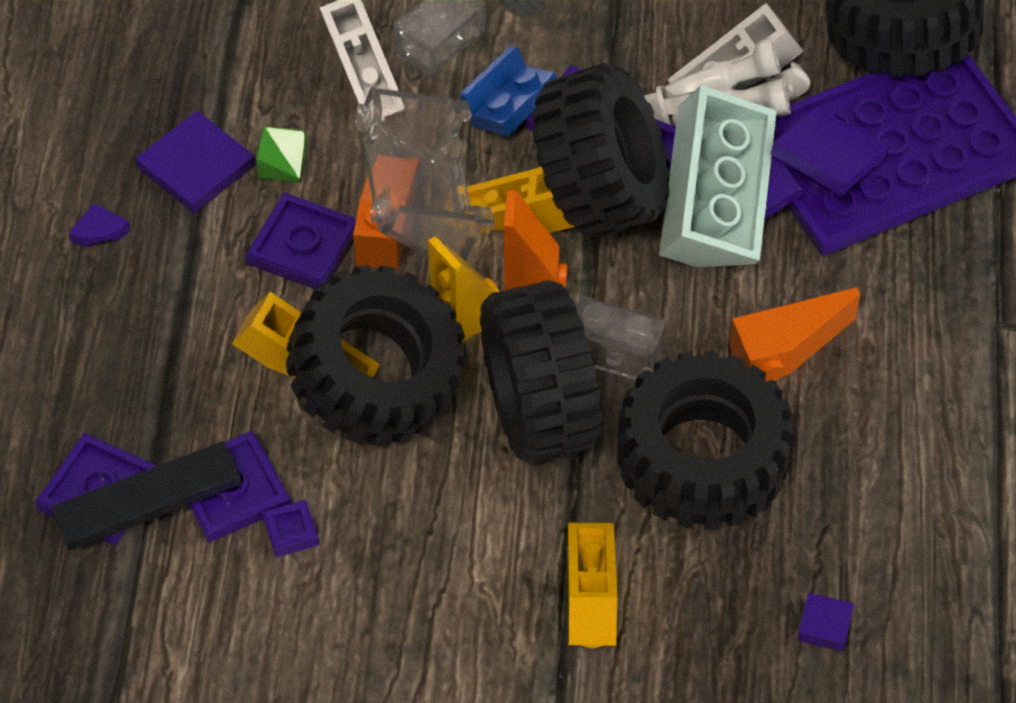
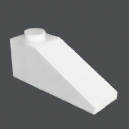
(741, 42)
(357, 47)

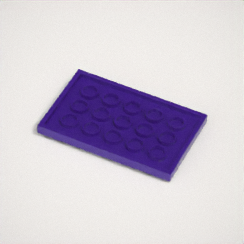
(944, 140)

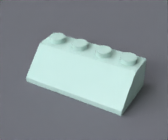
(718, 180)

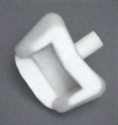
(795, 80)

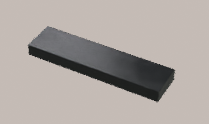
(146, 495)

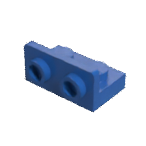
(504, 93)

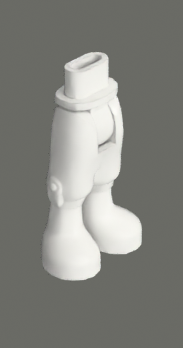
(723, 77)

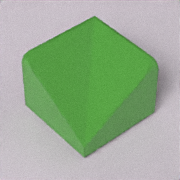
(281, 154)

